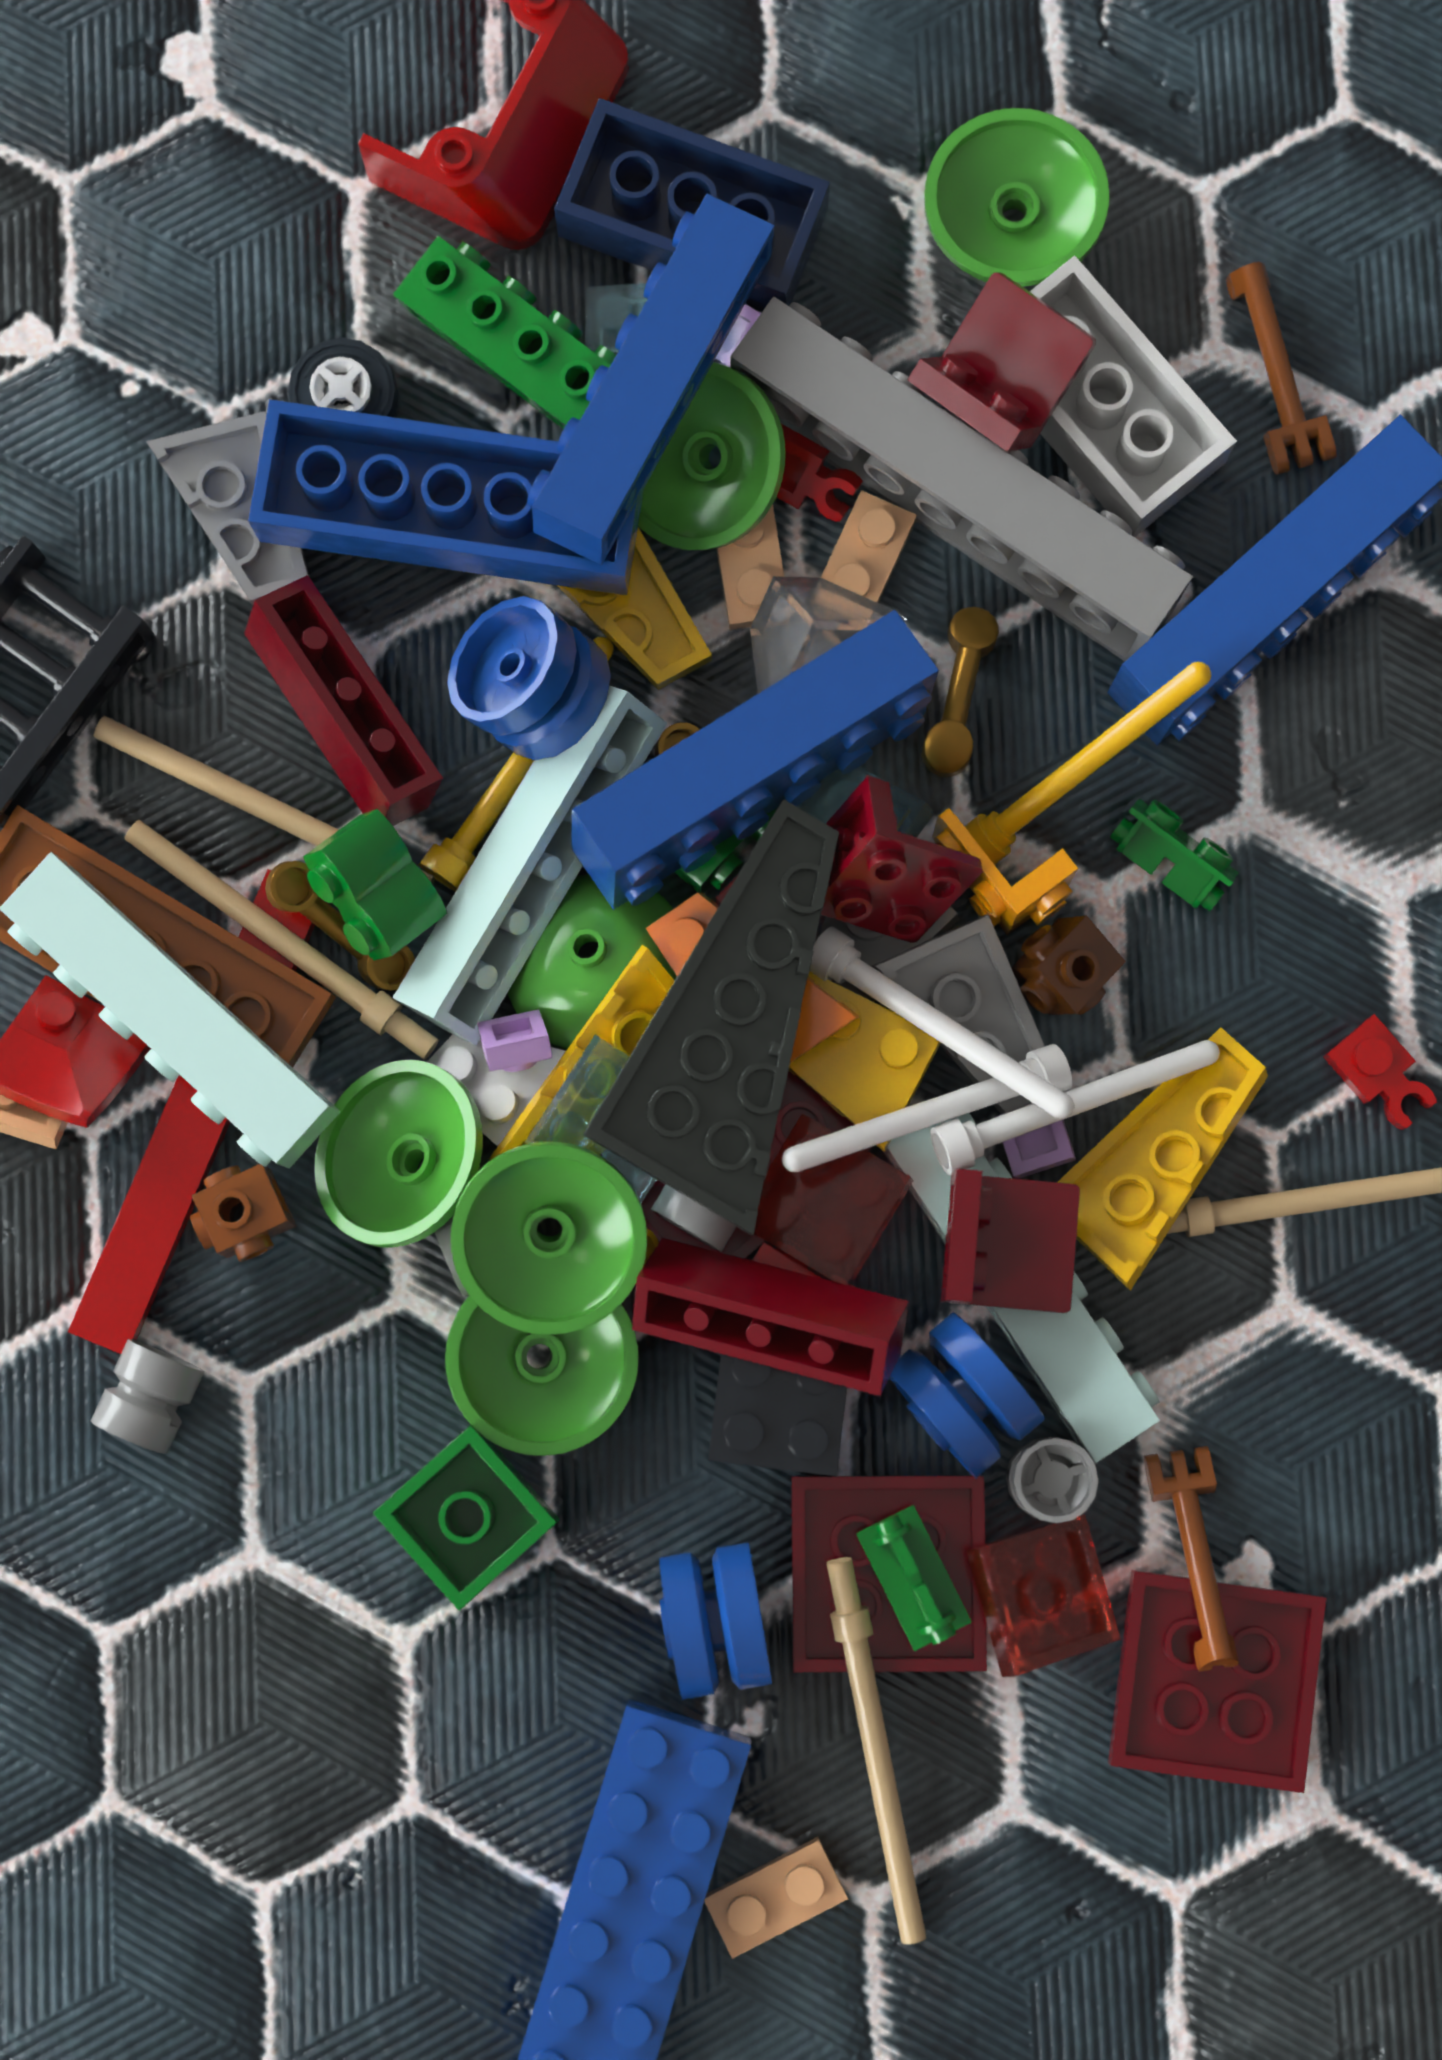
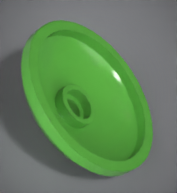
(1022, 164)
(706, 506)
(570, 986)
(374, 1149)
(540, 1279)
(547, 1406)

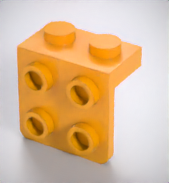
(1033, 897)

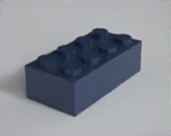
(644, 174)

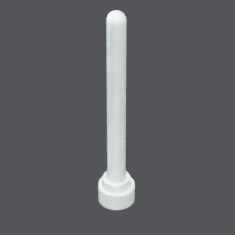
(839, 961)
(1046, 1062)
(962, 1143)

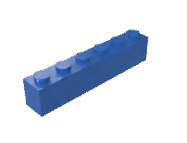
(651, 379)

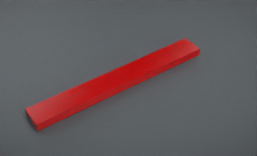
(161, 1196)

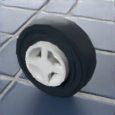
(336, 369)

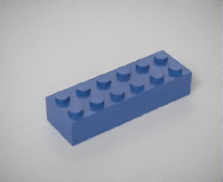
(417, 497)
(1286, 574)
(753, 759)
(637, 1889)

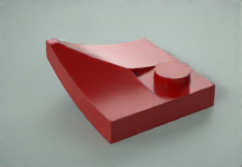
(65, 1056)

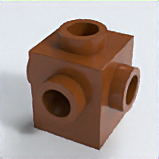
(263, 1217)

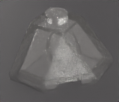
(804, 620)

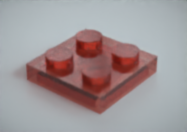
(829, 1211)
(1043, 1596)

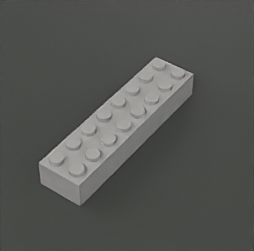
(962, 483)

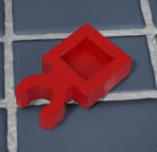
(807, 477)
(1374, 1064)

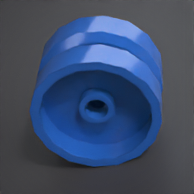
(528, 678)
(970, 1390)
(713, 1620)

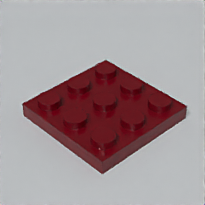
(824, 1528)
(1219, 1723)

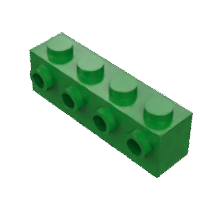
(502, 330)

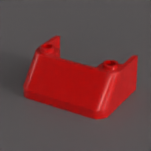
(514, 176)

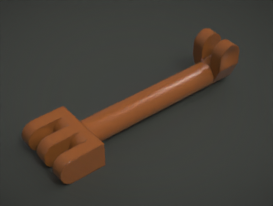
(1253, 284)
(1216, 1644)

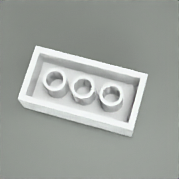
(1128, 415)

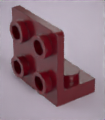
(1006, 364)
(886, 876)
(1010, 1242)

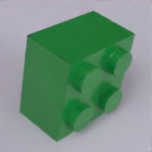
(466, 1516)

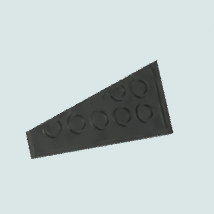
(716, 1057)

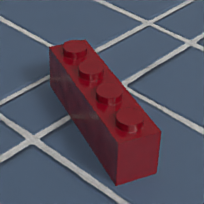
(341, 702)
(770, 1316)

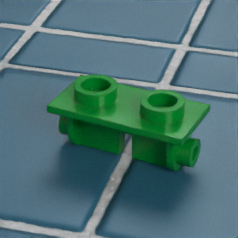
(1196, 864)
(914, 1578)

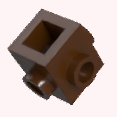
(1066, 966)

